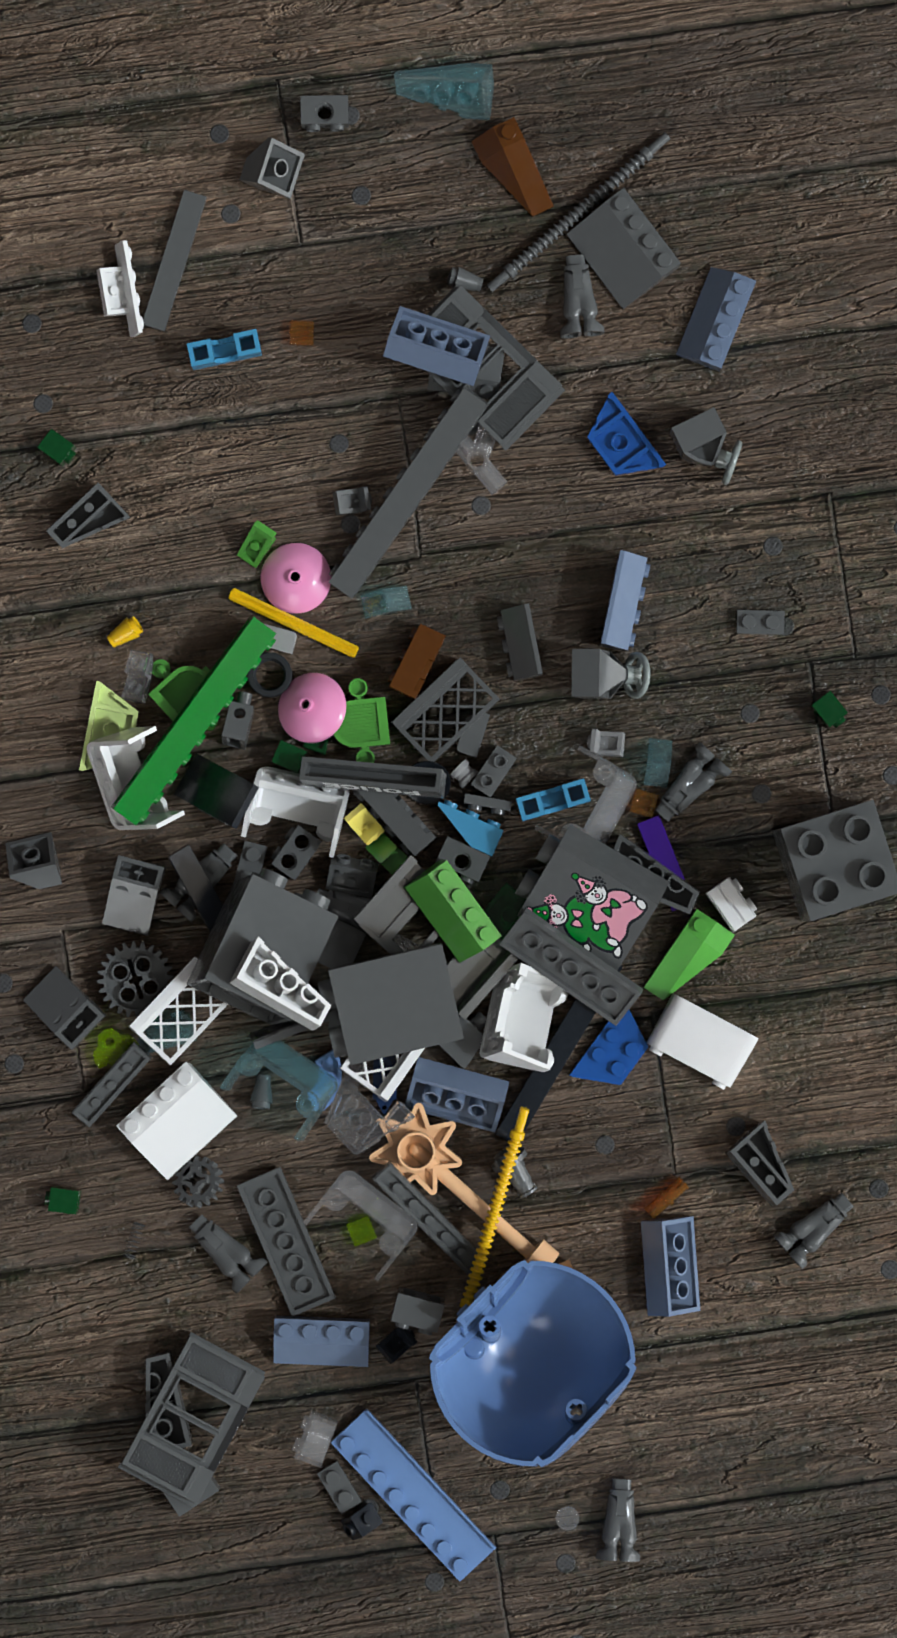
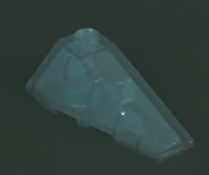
(456, 87)

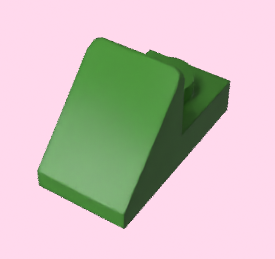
(257, 544)
(387, 853)

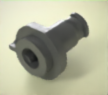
(521, 1178)

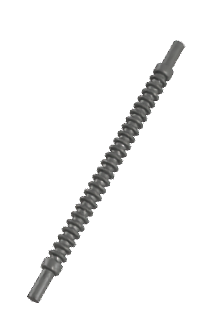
(645, 154)

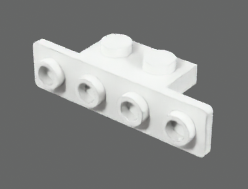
(119, 290)

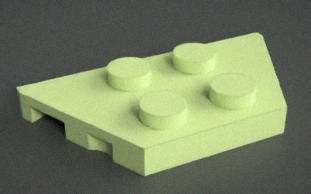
(107, 716)

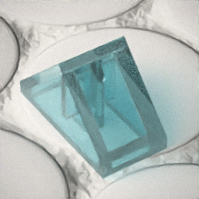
(386, 601)
(658, 762)

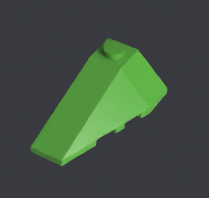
(693, 950)

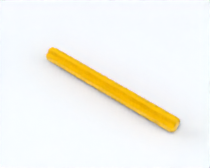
(293, 622)

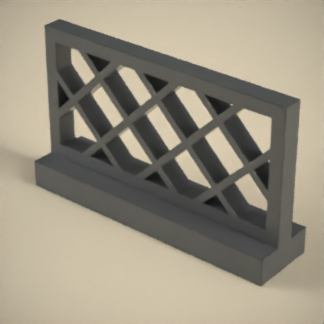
(431, 696)

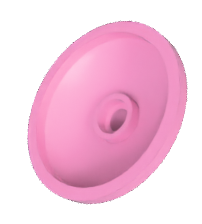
(298, 595)
(322, 715)

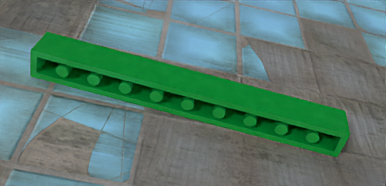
(193, 720)

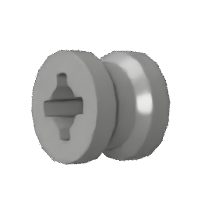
(463, 773)

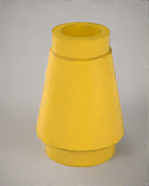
(125, 632)

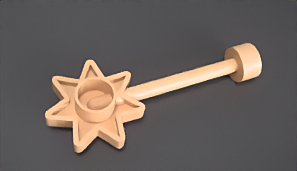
(421, 1155)

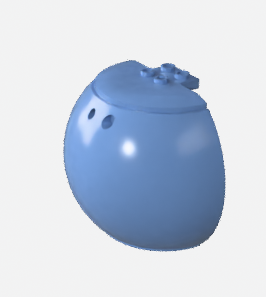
(551, 1353)

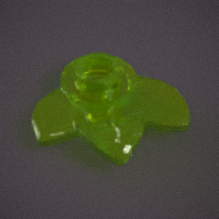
(110, 1053)

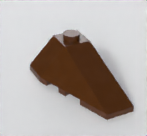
(510, 161)

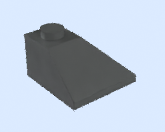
(273, 168)
(34, 861)

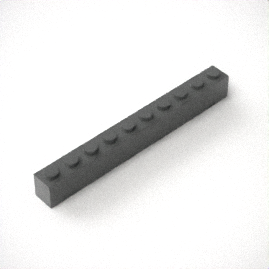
(408, 493)

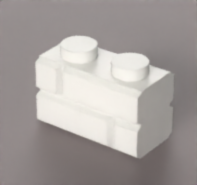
(731, 903)

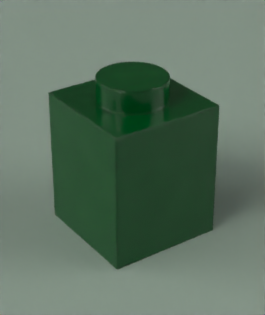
(57, 448)
(829, 710)
(289, 756)
(63, 1200)

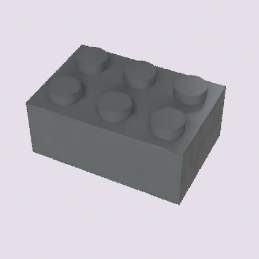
(417, 1310)

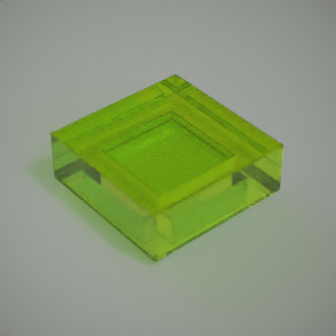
(361, 1231)

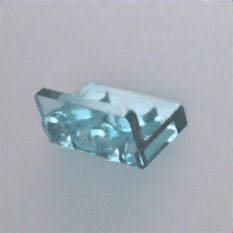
(169, 1031)

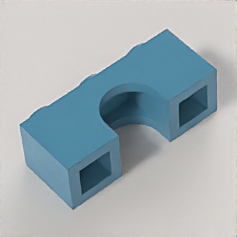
(222, 351)
(553, 800)

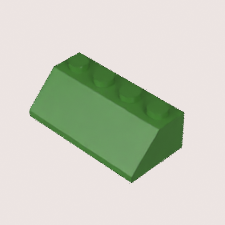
(452, 911)

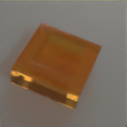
(302, 333)
(643, 803)

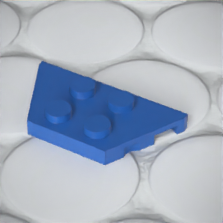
(622, 441)
(612, 1053)

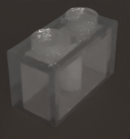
(315, 1438)

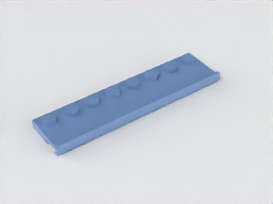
(413, 1494)

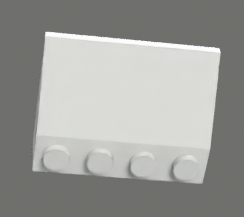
(176, 1120)

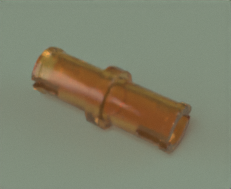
(666, 1197)

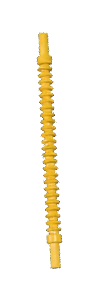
(516, 1136)

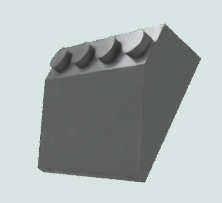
(623, 248)

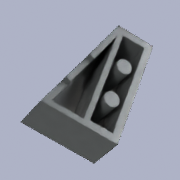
(87, 516)
(760, 1163)

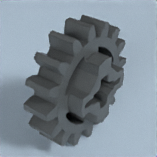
(205, 1188)

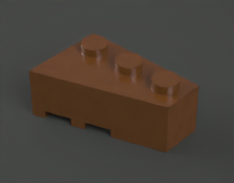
(416, 661)

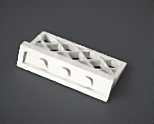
(161, 1002)
(390, 1081)

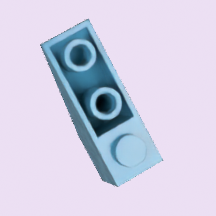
(476, 832)

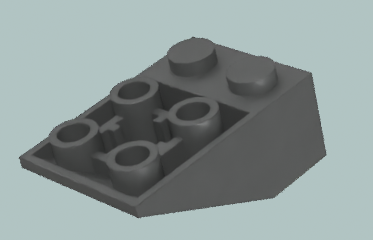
(133, 895)
(64, 1008)

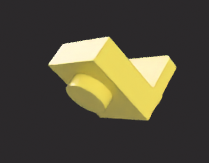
(364, 824)

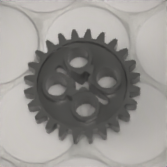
(114, 985)

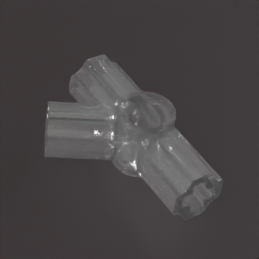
(482, 447)

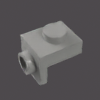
(606, 743)

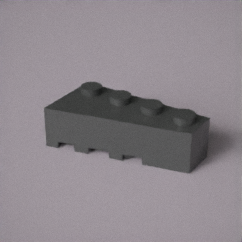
(399, 820)
(678, 893)
(169, 1424)

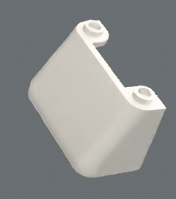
(521, 1019)
(701, 1041)

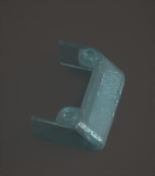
(314, 1082)

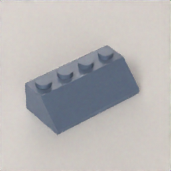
(716, 318)
(436, 346)
(623, 601)
(457, 1094)
(670, 1266)
(321, 1341)

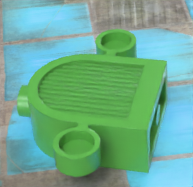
(176, 687)
(364, 722)

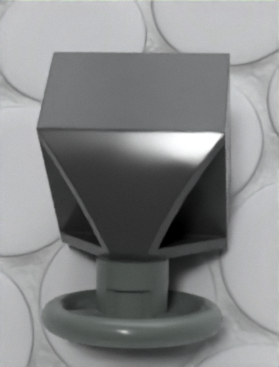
(701, 441)
(600, 674)

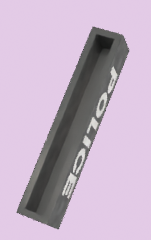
(373, 777)

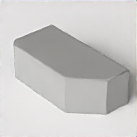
(285, 640)

